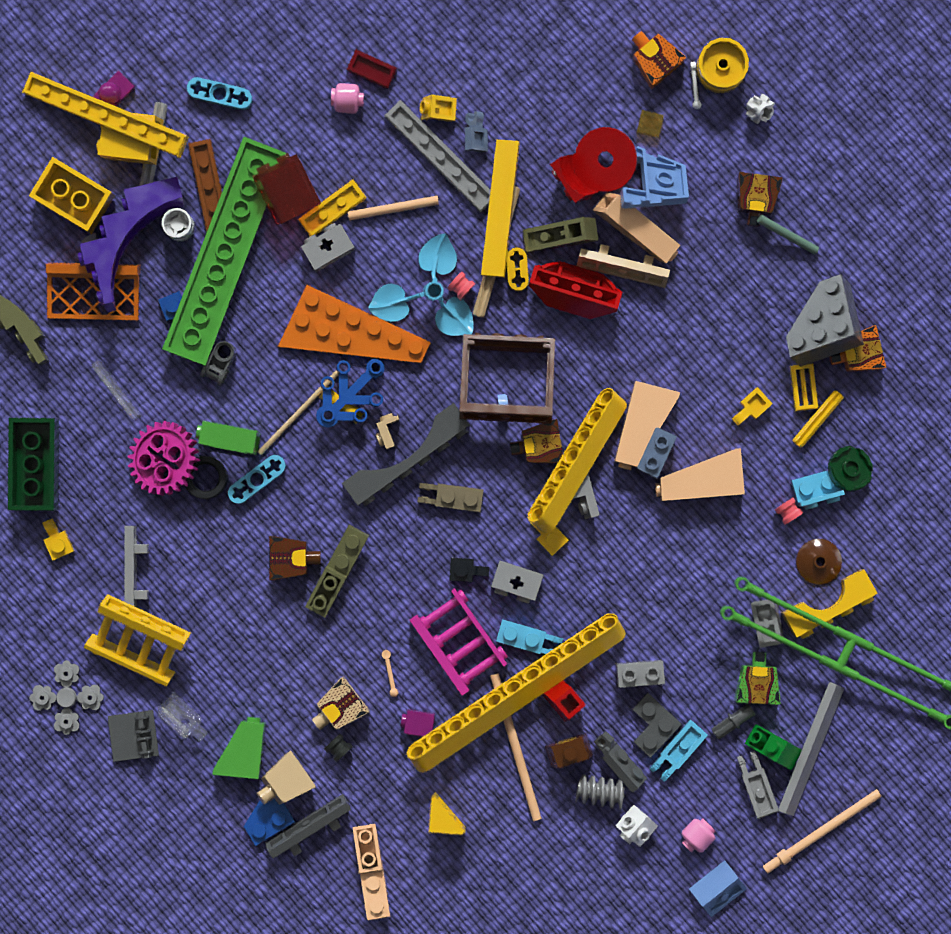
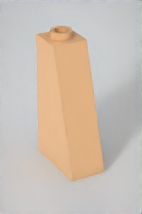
(637, 228)
(646, 411)
(709, 478)

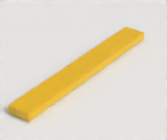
(105, 115)

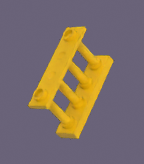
(146, 623)

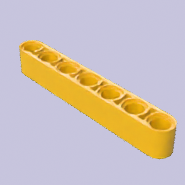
(577, 460)

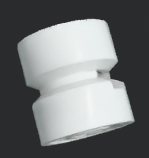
(178, 224)

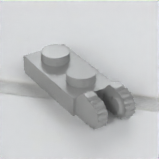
(758, 787)

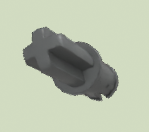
(733, 721)

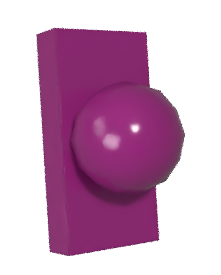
(115, 89)

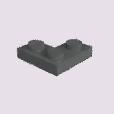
(660, 726)

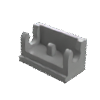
(767, 615)

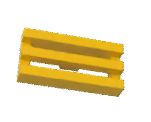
(797, 407)

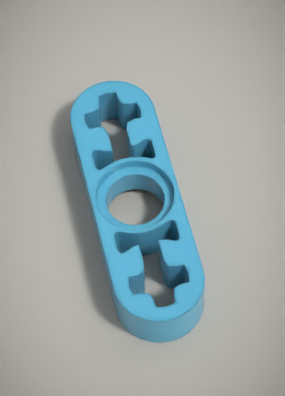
(224, 102)
(247, 495)

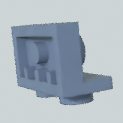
(656, 452)

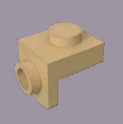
(384, 436)

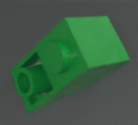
(773, 747)

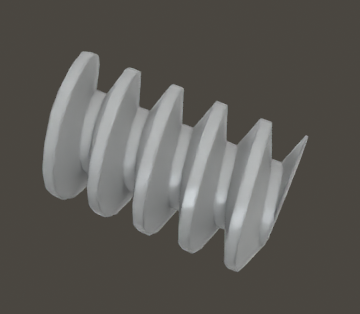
(600, 791)

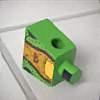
(758, 682)

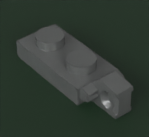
(620, 762)

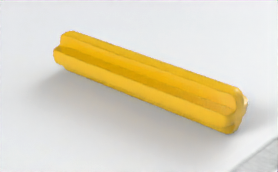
(818, 419)

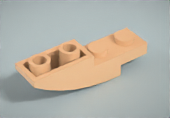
(371, 872)

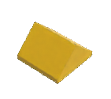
(443, 819)

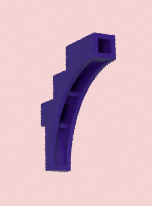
(140, 207)

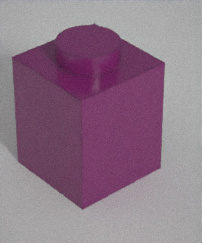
(417, 722)

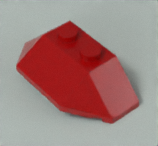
(575, 289)

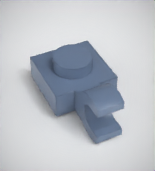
(475, 135)

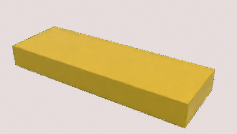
(332, 208)

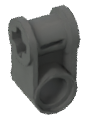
(219, 364)

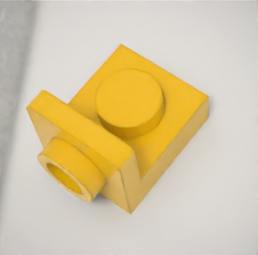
(438, 108)

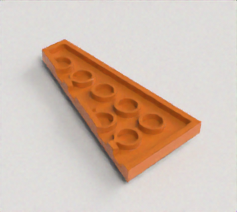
(339, 328)

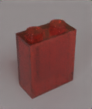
(285, 188)

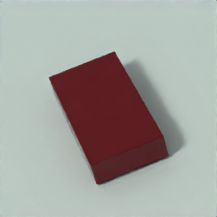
(371, 69)

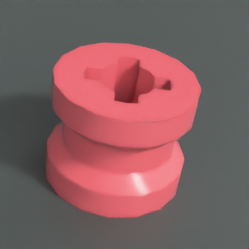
(461, 285)
(789, 511)

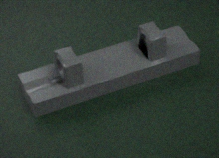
(299, 831)

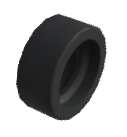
(222, 482)

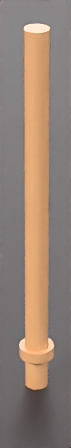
(519, 759)

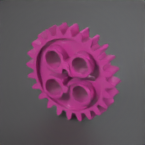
(173, 440)

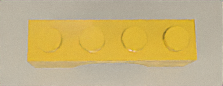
(855, 590)

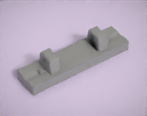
(131, 552)

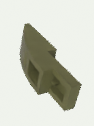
(27, 331)
(337, 571)

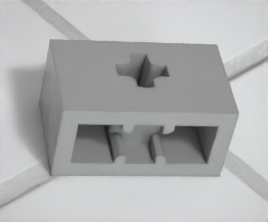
(322, 258)
(530, 579)
(640, 673)

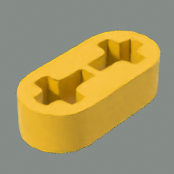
(511, 270)

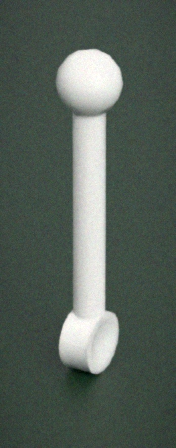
(696, 104)

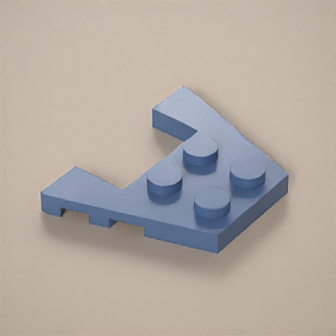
(662, 183)

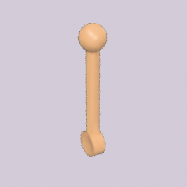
(386, 655)

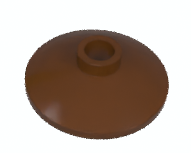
(807, 564)

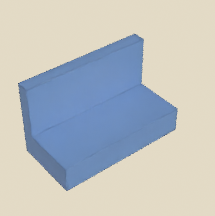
(717, 888)

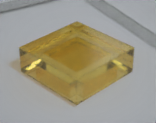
(650, 124)

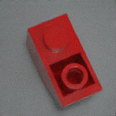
(564, 700)

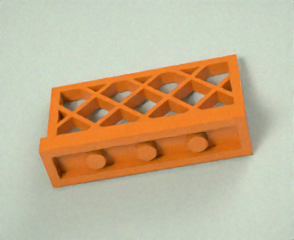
(76, 271)

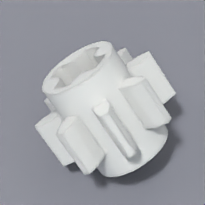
(760, 108)

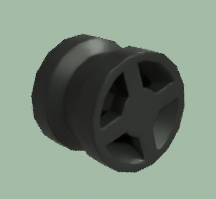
(338, 747)

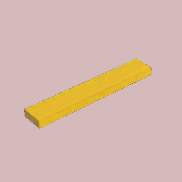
(500, 208)

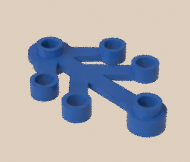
(348, 396)

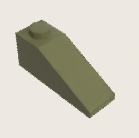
(561, 234)

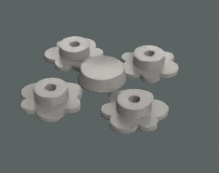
(66, 697)

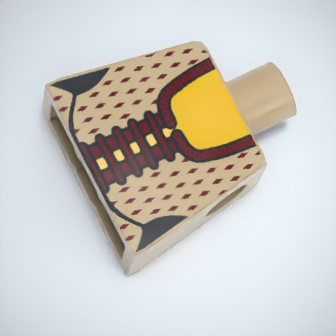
(340, 706)

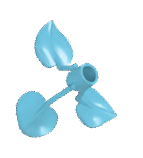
(440, 258)

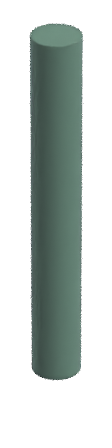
(787, 234)

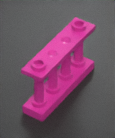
(437, 642)

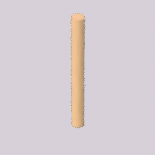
(392, 208)

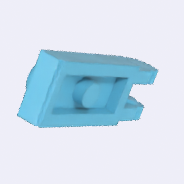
(525, 637)
(680, 748)

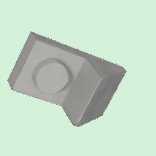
(587, 503)

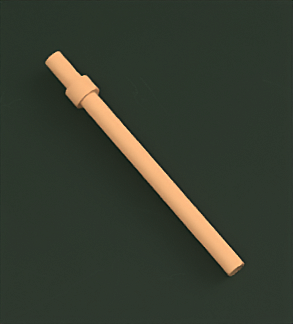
(784, 857)

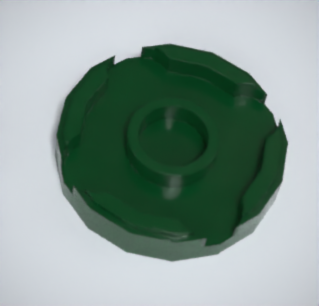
(850, 468)

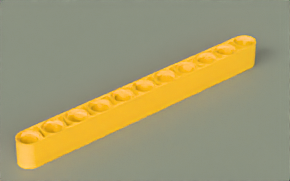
(516, 692)

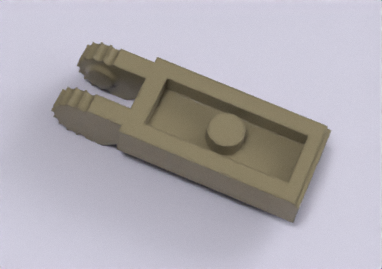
(454, 497)

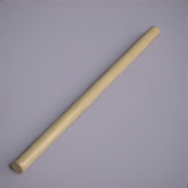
(282, 429)

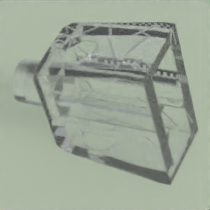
(174, 710)

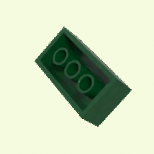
(33, 464)

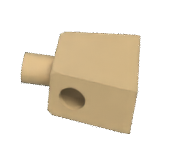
(285, 780)

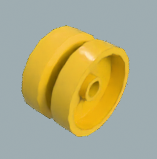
(723, 51)

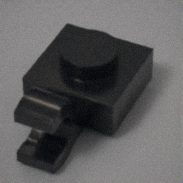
(464, 569)

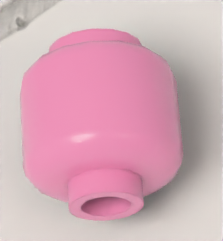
(346, 98)
(698, 835)

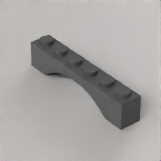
(366, 483)

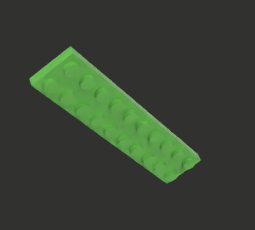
(221, 256)

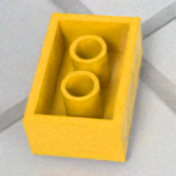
(72, 195)

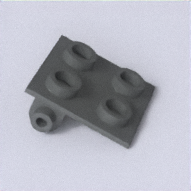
(133, 735)

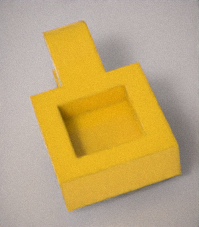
(754, 405)
(551, 541)
(57, 543)

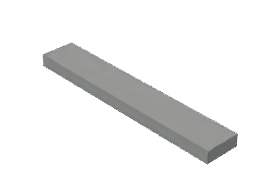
(439, 155)
(811, 749)

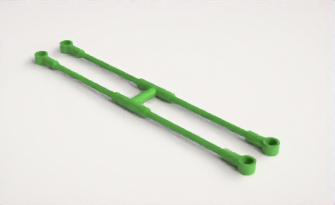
(839, 665)

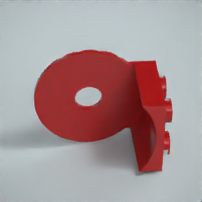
(584, 174)

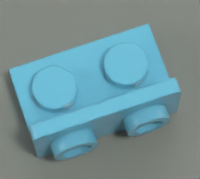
(814, 489)

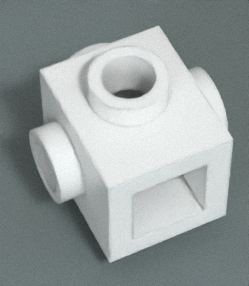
(636, 826)

